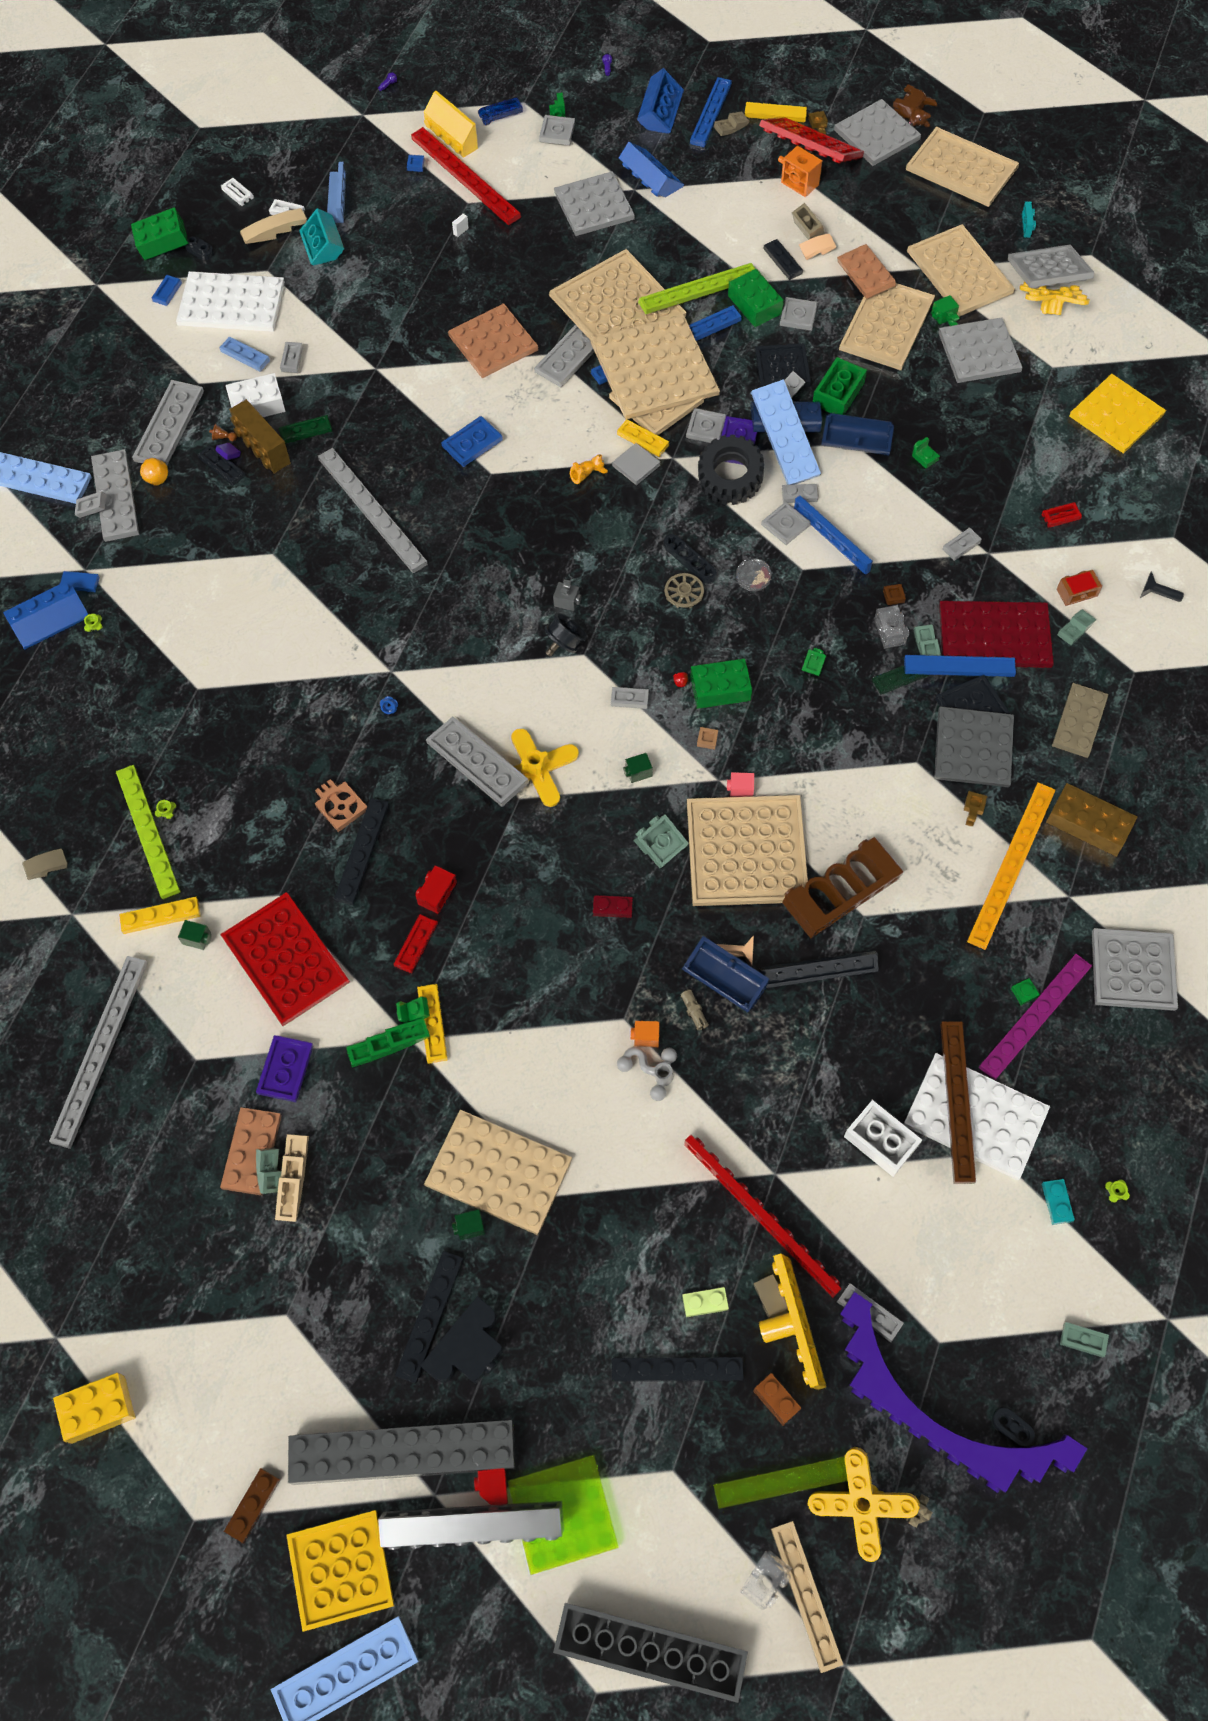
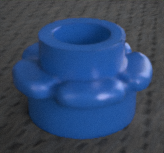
(388, 709)

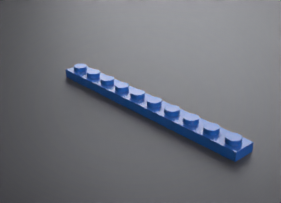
(699, 330)

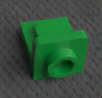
(558, 108)
(924, 454)
(814, 661)
(413, 1010)

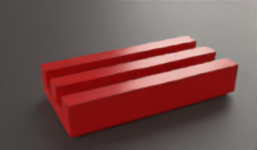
(1063, 516)

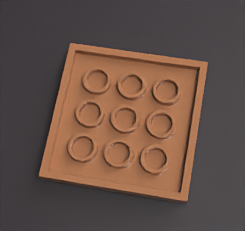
(493, 340)

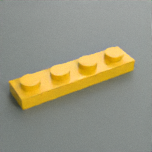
(159, 915)

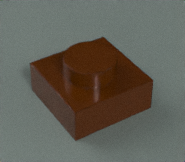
(894, 594)

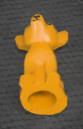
(580, 471)

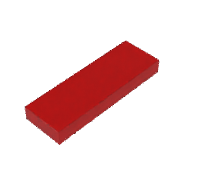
(415, 944)

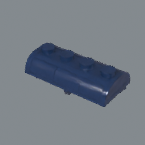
(808, 413)
(858, 434)
(726, 974)

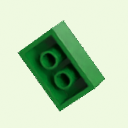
(159, 233)
(755, 297)
(840, 386)
(721, 683)

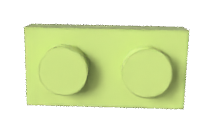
(705, 1302)

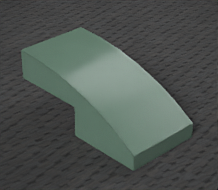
(1076, 627)
(926, 640)
(267, 1170)

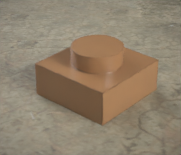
(707, 738)

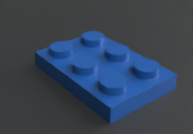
(472, 441)

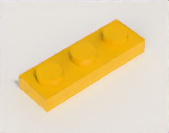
(643, 437)

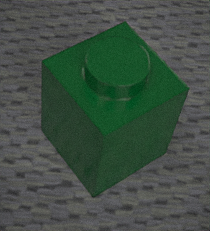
(638, 768)
(194, 935)
(468, 1225)

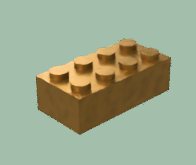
(259, 436)
(1091, 819)

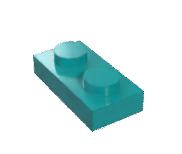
(1027, 219)
(1058, 1202)

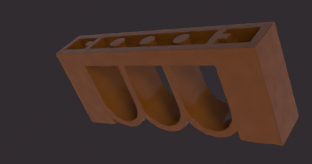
(809, 914)

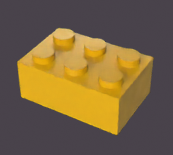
(94, 1408)

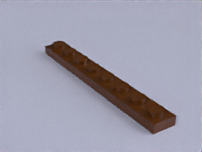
(958, 1103)

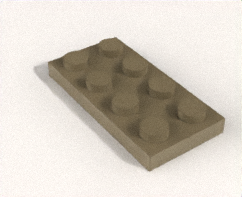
(1080, 720)

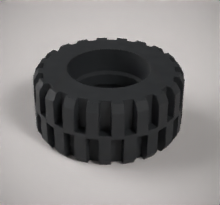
(731, 449)

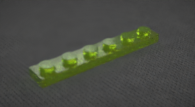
(780, 1482)

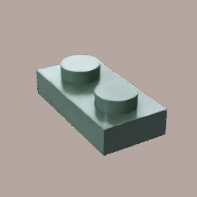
(1084, 1339)

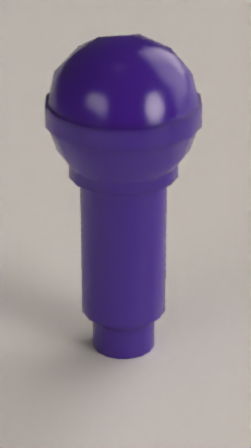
(607, 60)
(391, 78)

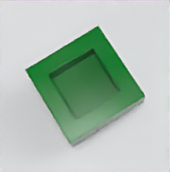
(1025, 991)

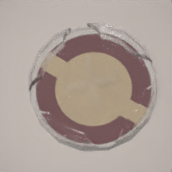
(753, 575)

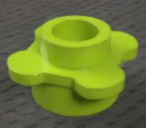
(92, 618)
(163, 804)
(1121, 1186)

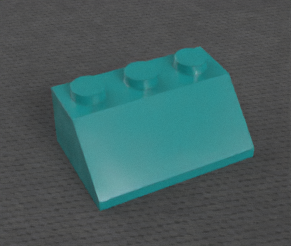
(321, 238)

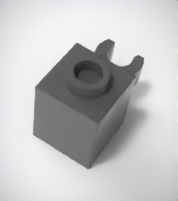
(567, 596)

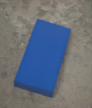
(166, 290)
(81, 581)

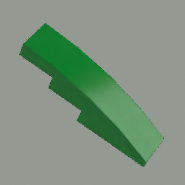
(387, 1043)

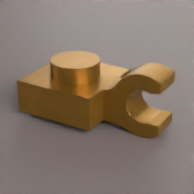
(819, 121)
(974, 805)

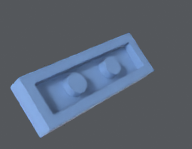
(244, 354)

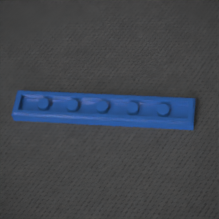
(710, 112)
(833, 535)
(959, 665)

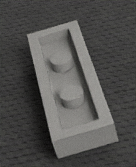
(882, 1320)

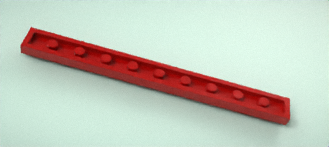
(466, 176)
(768, 1221)

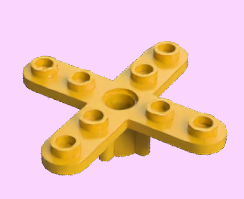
(1053, 299)
(545, 761)
(863, 1512)

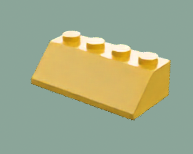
(451, 125)

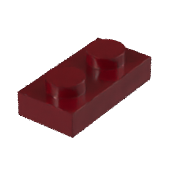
(612, 906)

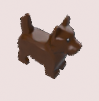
(911, 106)

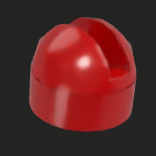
(680, 679)

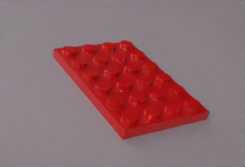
(811, 139)
(285, 959)

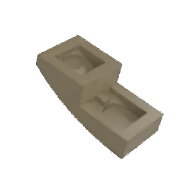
(734, 123)
(44, 863)
(770, 1296)

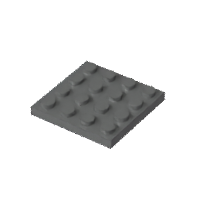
(974, 747)

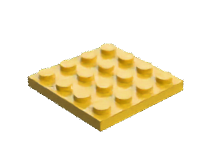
(1117, 413)
(339, 1571)

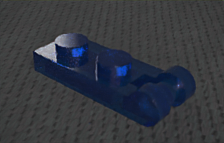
(500, 110)

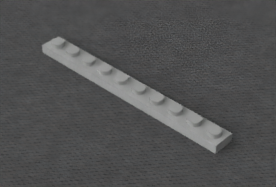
(372, 510)
(98, 1052)

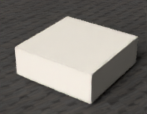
(460, 225)

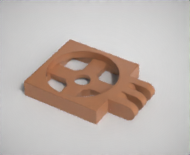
(330, 794)

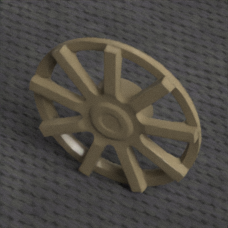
(684, 591)

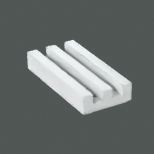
(234, 192)
(274, 209)

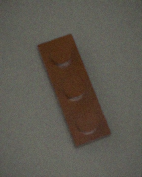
(252, 1505)

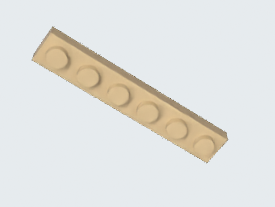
(807, 1598)

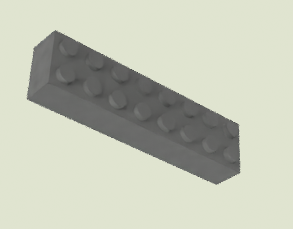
(651, 1652)

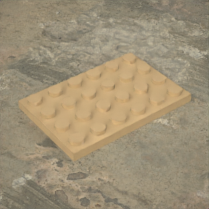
(962, 166)
(960, 269)
(887, 325)
(498, 1172)

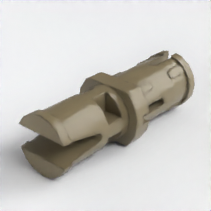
(694, 1009)

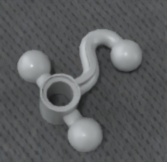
(668, 1056)

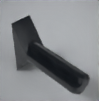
(1152, 586)

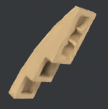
(268, 228)
(291, 1178)

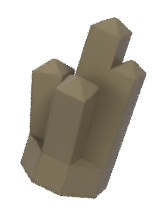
(923, 1514)

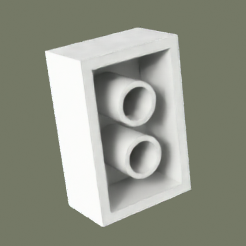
(260, 392)
(882, 1138)

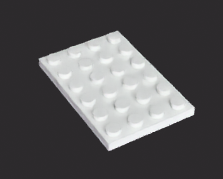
(230, 301)
(1001, 1118)

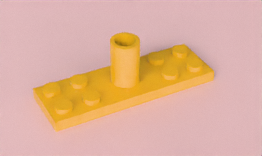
(793, 1323)

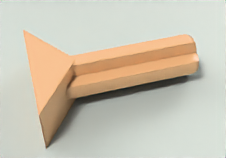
(741, 951)

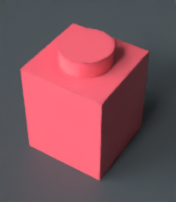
(741, 785)

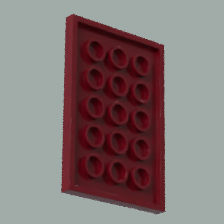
(997, 630)

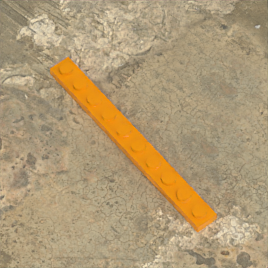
(1011, 866)

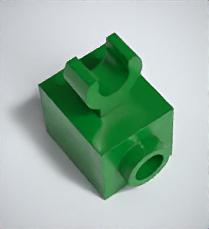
(945, 310)

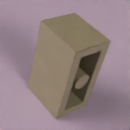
(807, 222)

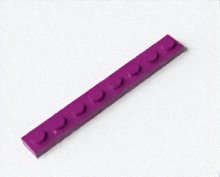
(1035, 1017)

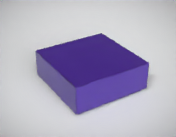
(228, 451)

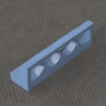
(336, 194)

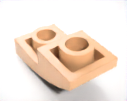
(816, 245)

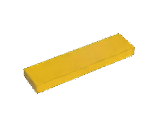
(767, 111)
(435, 1044)

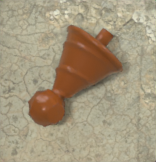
(219, 433)

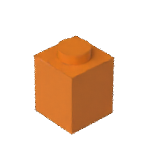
(645, 1034)

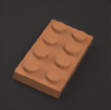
(866, 271)
(253, 1131)

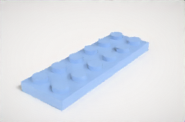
(785, 433)
(42, 478)
(346, 1674)

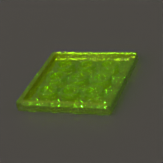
(585, 1513)

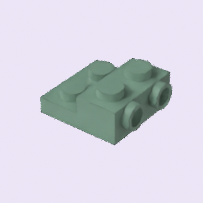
(660, 840)

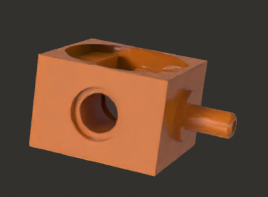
(801, 171)

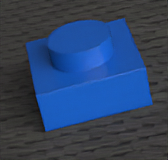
(415, 163)

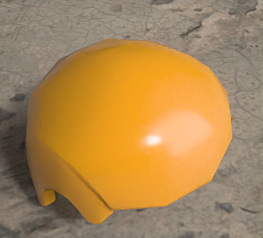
(154, 471)

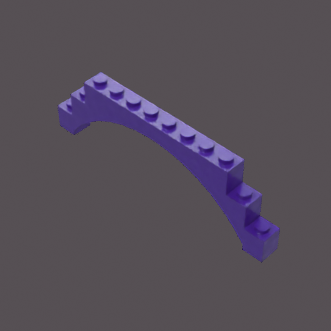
(991, 1462)

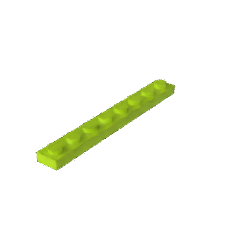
(692, 289)
(148, 832)

